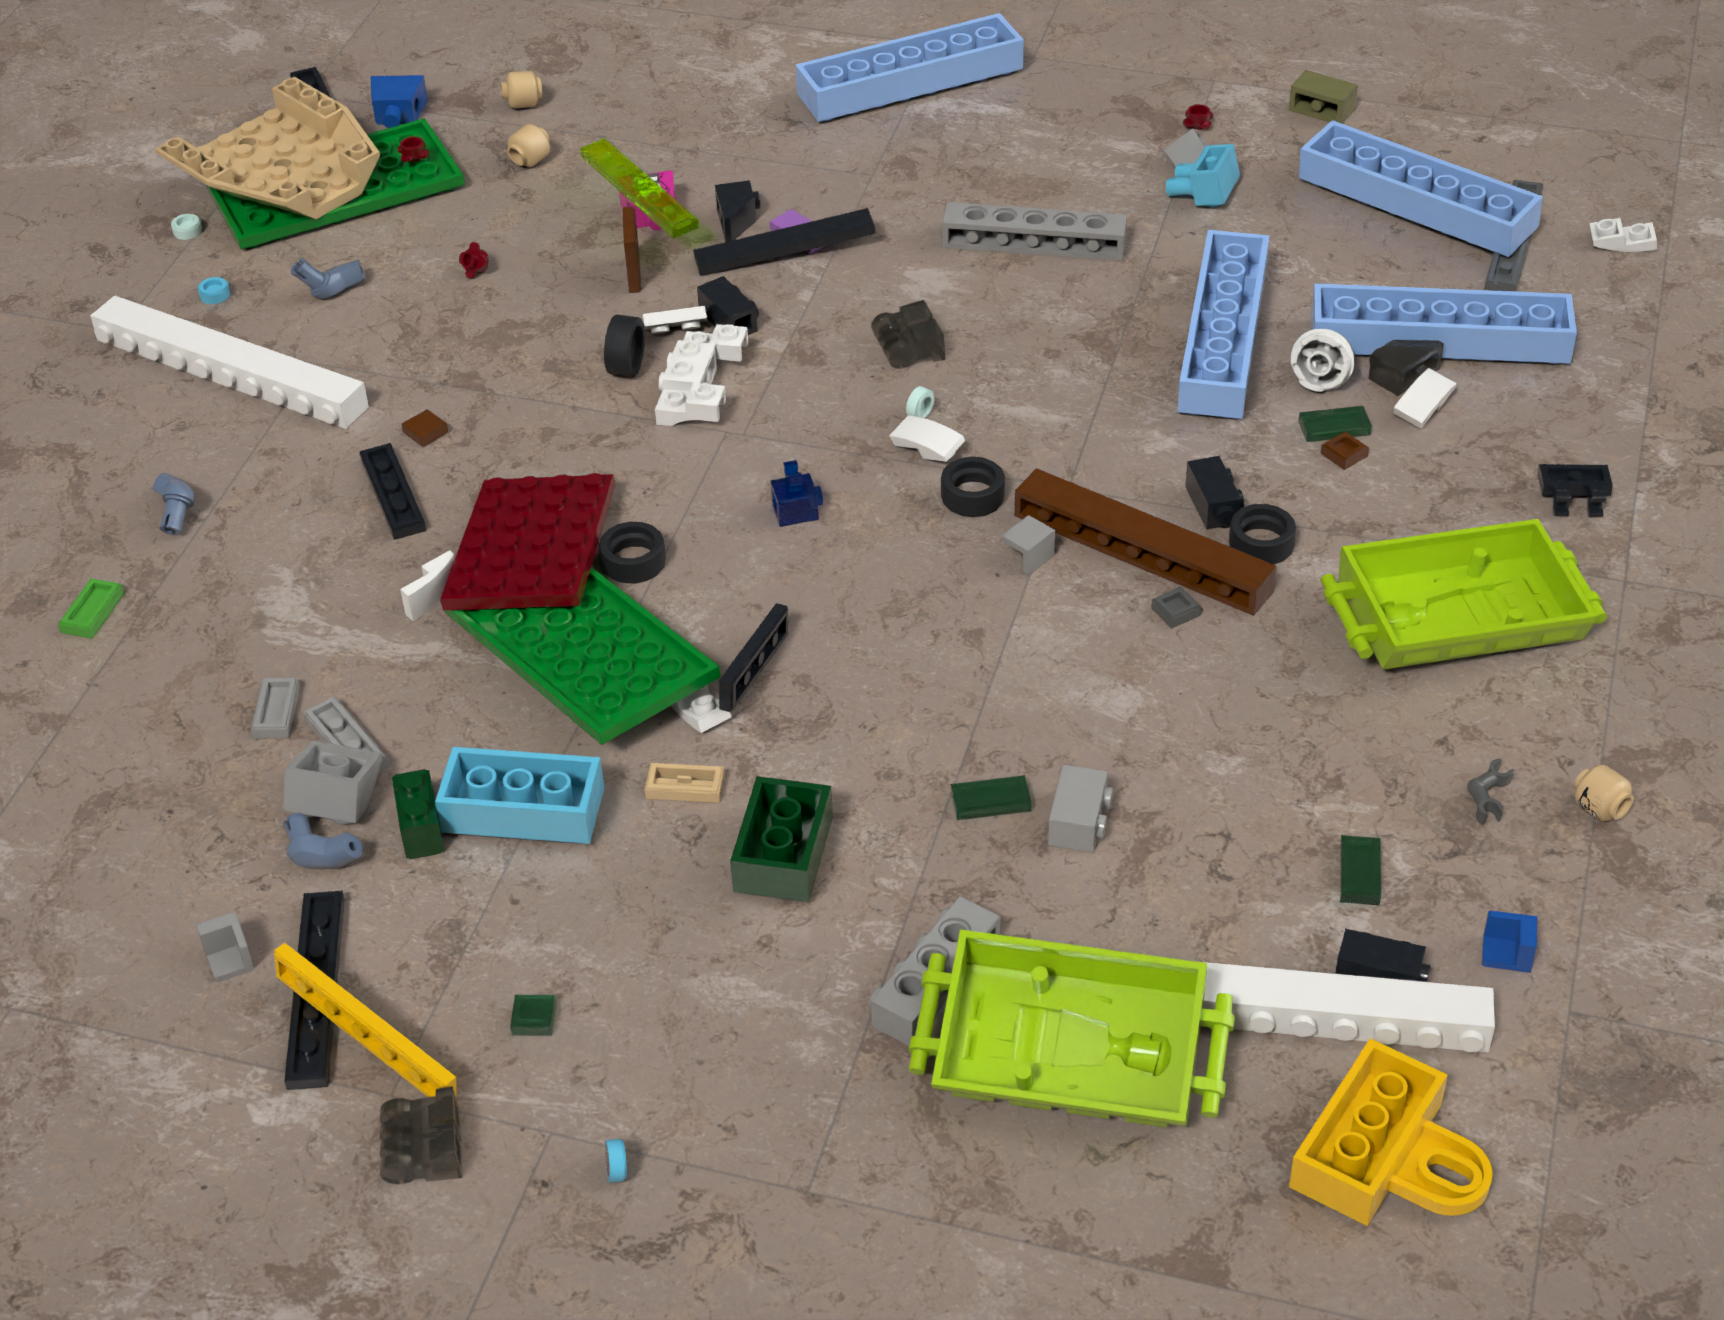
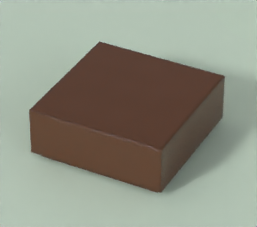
(424, 427)
(1344, 450)

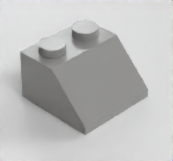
(331, 782)

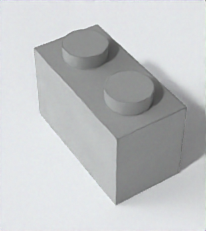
(1079, 807)

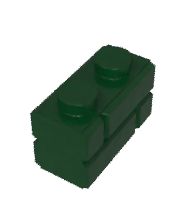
(417, 814)

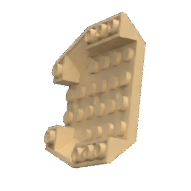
(294, 157)

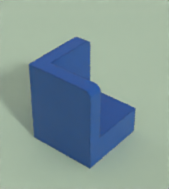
(1509, 941)

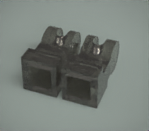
(909, 335)
(421, 1138)

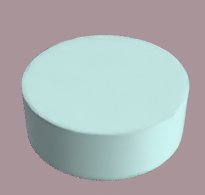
(186, 226)
(920, 402)

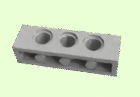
(898, 1002)

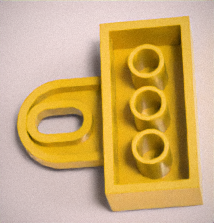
(1383, 1140)

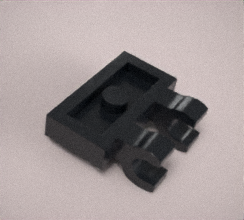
(1570, 480)

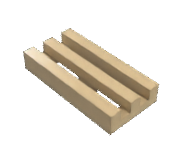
(684, 787)

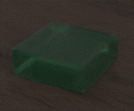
(533, 1015)

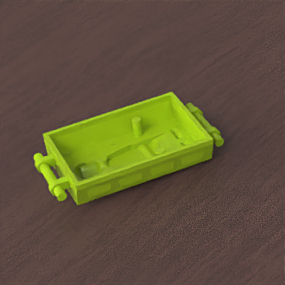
(1460, 594)
(1072, 1029)

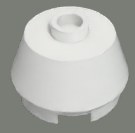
(1322, 360)

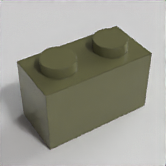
(1322, 97)

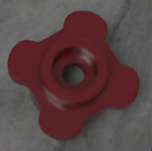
(1198, 117)
(412, 149)
(474, 260)

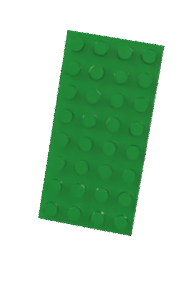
(388, 186)
(594, 661)

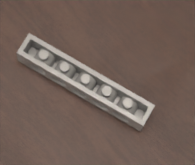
(1034, 231)

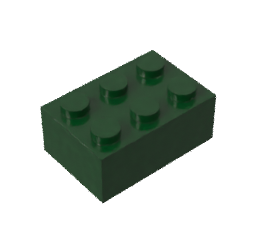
(782, 839)

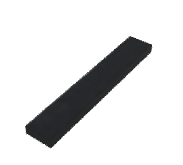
(784, 241)
(309, 1029)

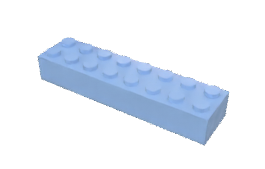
(909, 67)
(1420, 188)
(1467, 321)
(1223, 325)

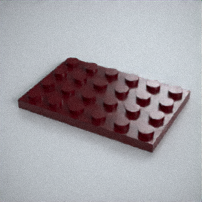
(529, 542)

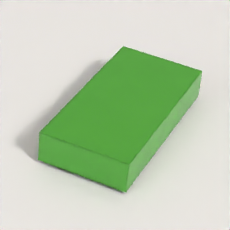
(91, 608)

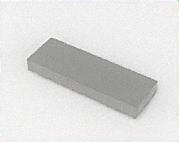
(337, 726)

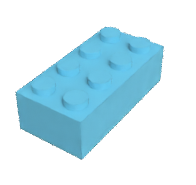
(520, 795)

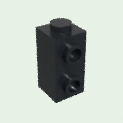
(727, 305)
(1213, 491)
(1381, 957)

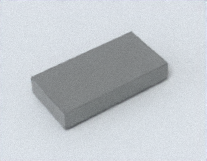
(275, 708)

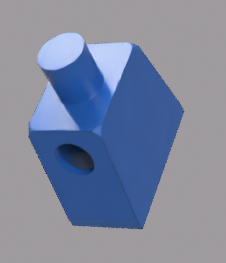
(397, 99)

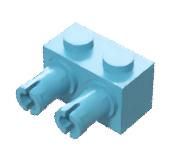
(1209, 178)

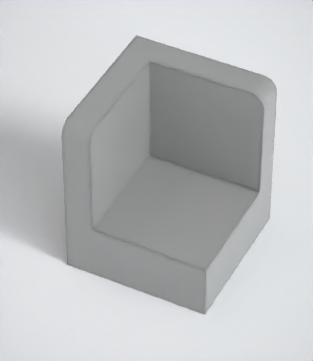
(1186, 148)
(1033, 540)
(225, 947)

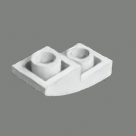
(1612, 236)
(1424, 397)
(929, 437)
(426, 591)
(701, 710)

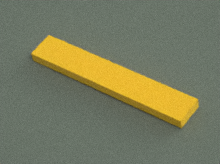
(361, 1022)

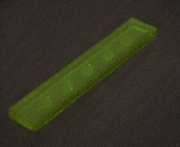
(639, 188)

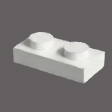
(687, 318)

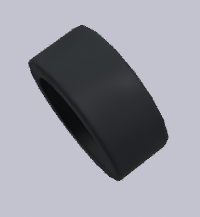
(624, 345)
(976, 470)
(1268, 518)
(632, 569)

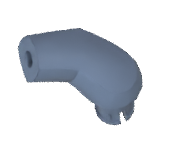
(332, 280)
(178, 499)
(316, 851)

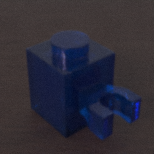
(795, 496)

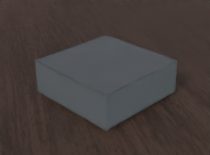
(1176, 607)

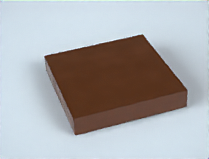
(631, 249)

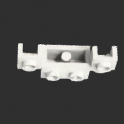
(690, 372)

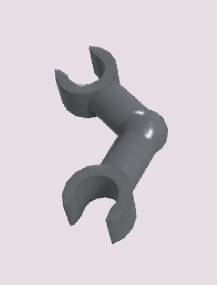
(1478, 789)

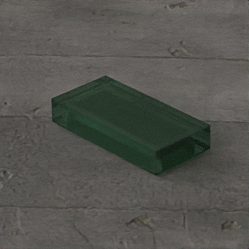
(1330, 423)
(991, 797)
(1360, 870)

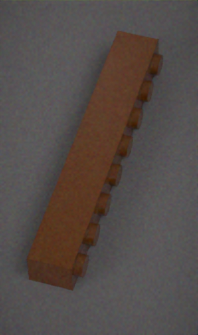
(1146, 541)

